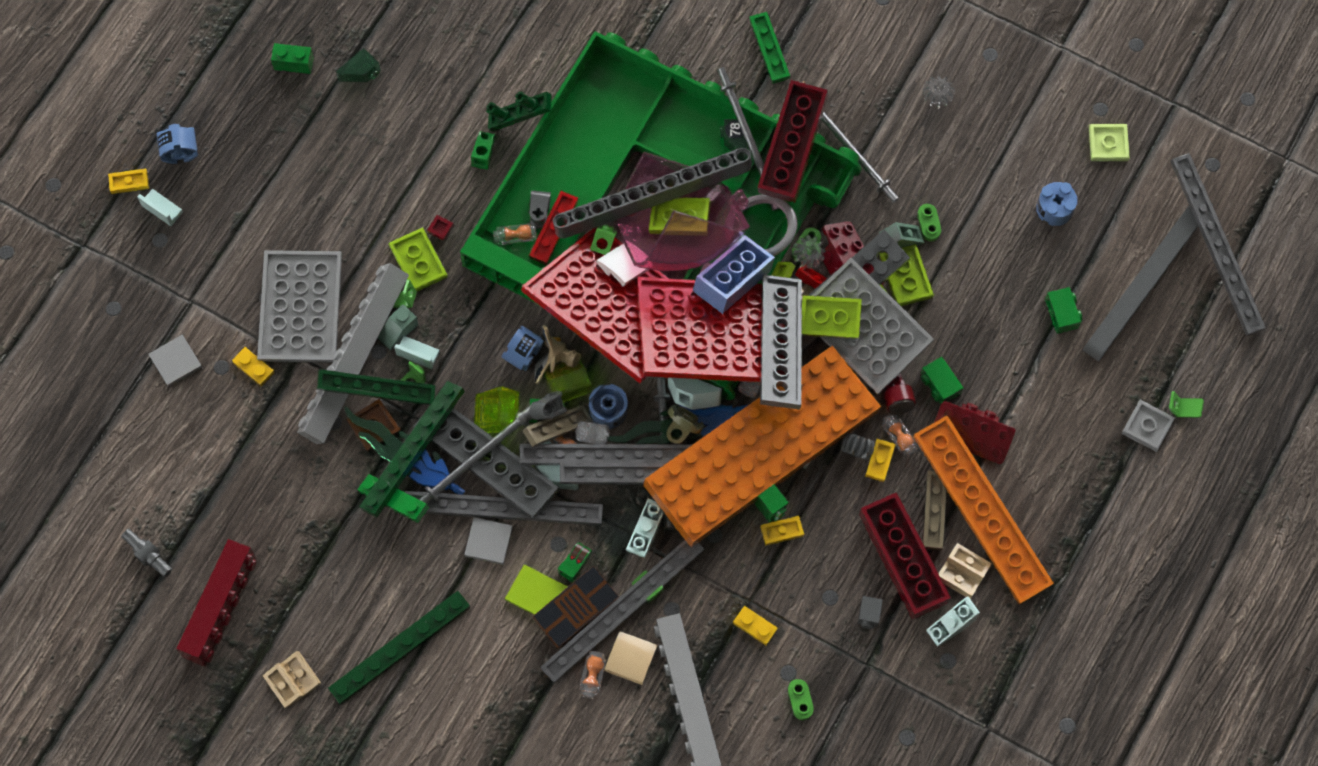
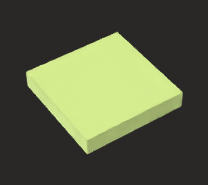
(1109, 142)

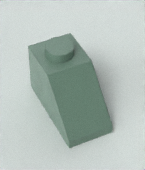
(905, 234)
(398, 325)

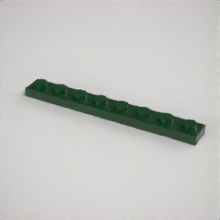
(412, 449)
(399, 647)

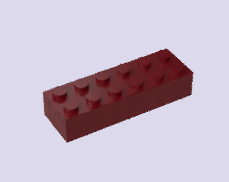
(792, 141)
(904, 556)
(217, 603)

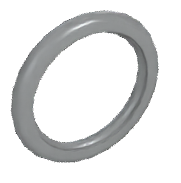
(791, 219)

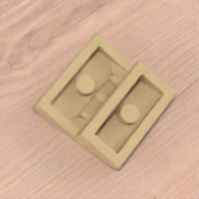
(964, 571)
(630, 658)
(291, 679)

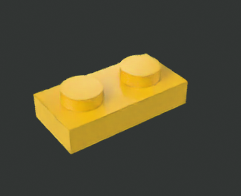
(128, 181)
(254, 368)
(880, 460)
(782, 530)
(755, 625)

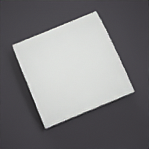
(620, 265)

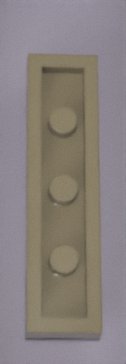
(557, 426)
(934, 512)

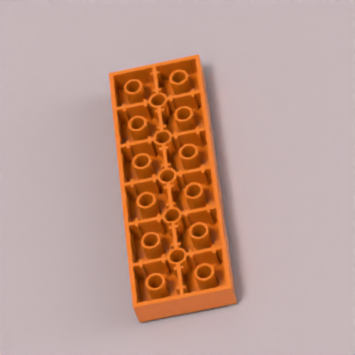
(760, 448)

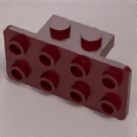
(842, 246)
(979, 430)

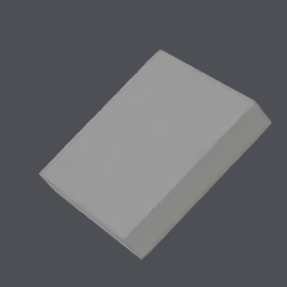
(175, 360)
(1148, 425)
(488, 541)

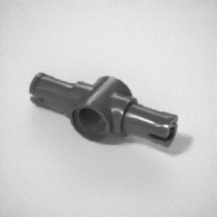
(146, 553)

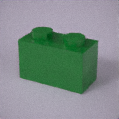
(292, 58)
(1063, 310)
(941, 380)
(772, 504)

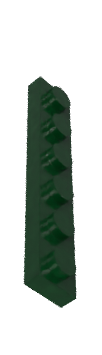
(375, 387)

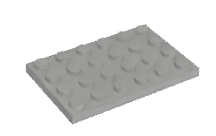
(299, 306)
(887, 334)

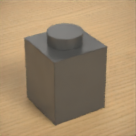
(869, 612)

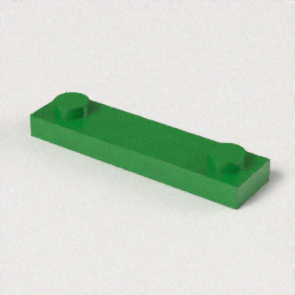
(769, 47)
(399, 502)

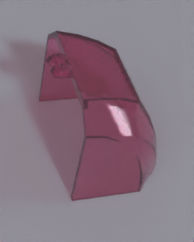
(685, 238)

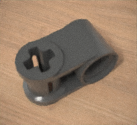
(539, 207)
(548, 407)

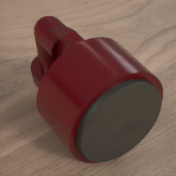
(899, 396)

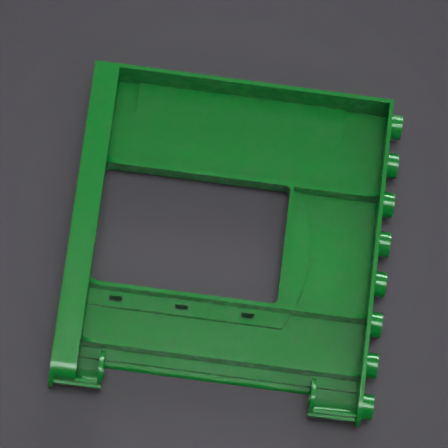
(629, 104)

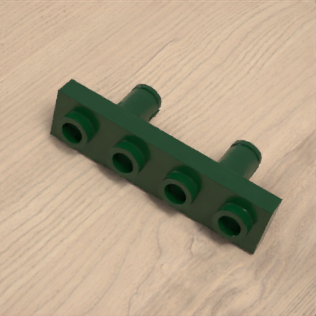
(523, 109)

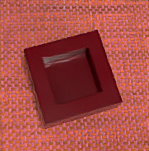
(440, 227)

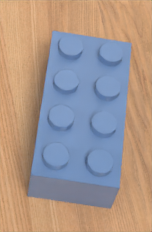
(733, 274)

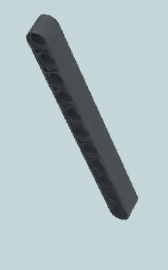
(719, 170)
(1141, 285)

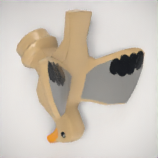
(557, 352)

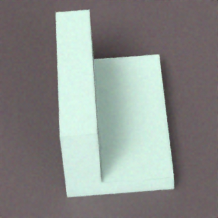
(160, 207)
(417, 352)

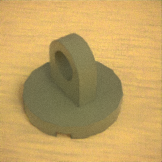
(685, 421)

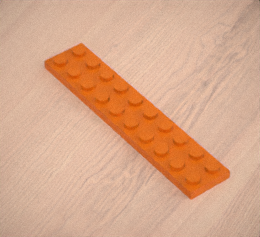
(983, 510)

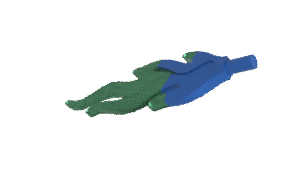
(711, 417)
(430, 472)

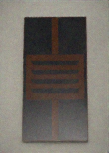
(575, 606)

